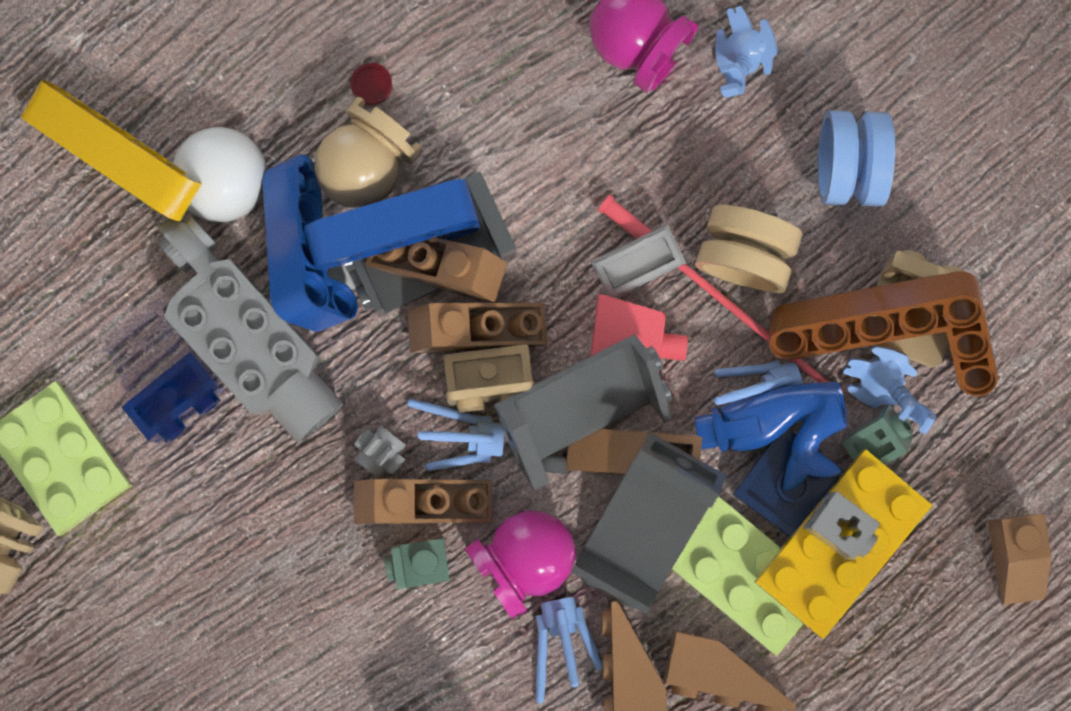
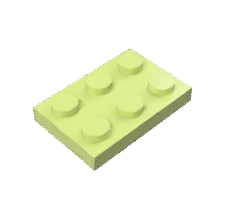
(59, 459)

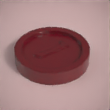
(371, 83)

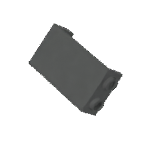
(389, 291)
(581, 403)
(648, 523)

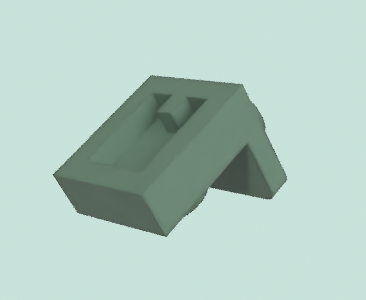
(883, 437)
(418, 564)

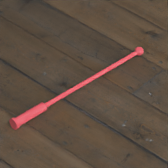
(637, 229)

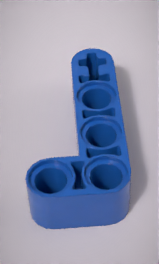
(393, 224)
(297, 289)

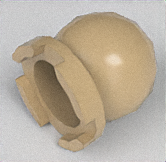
(362, 159)

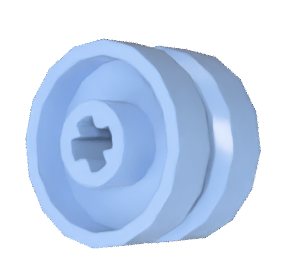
(856, 158)

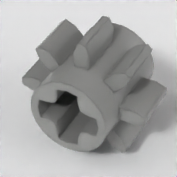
(379, 452)

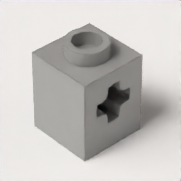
(825, 528)

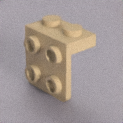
(906, 266)
(486, 376)

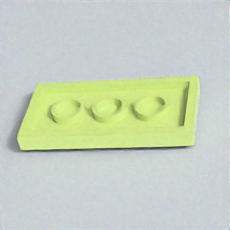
(722, 566)

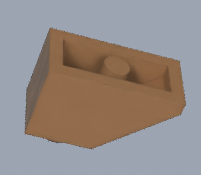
(1021, 557)

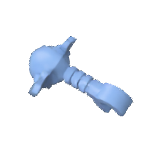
(743, 51)
(884, 383)

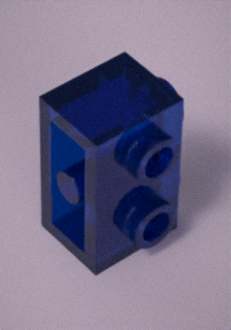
(173, 399)

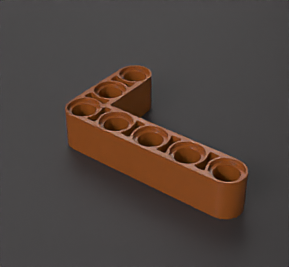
(895, 320)

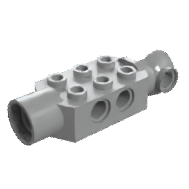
(243, 337)

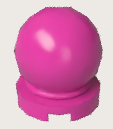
(639, 38)
(527, 557)

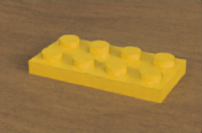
(816, 580)

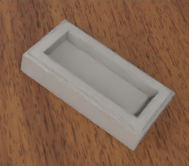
(638, 261)

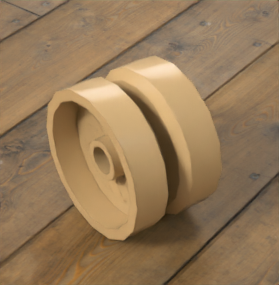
(749, 248)

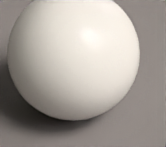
(229, 172)

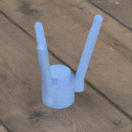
(775, 377)
(485, 438)
(561, 618)

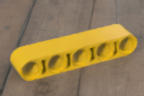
(110, 150)

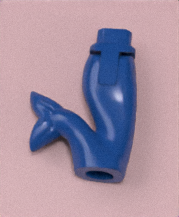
(767, 415)

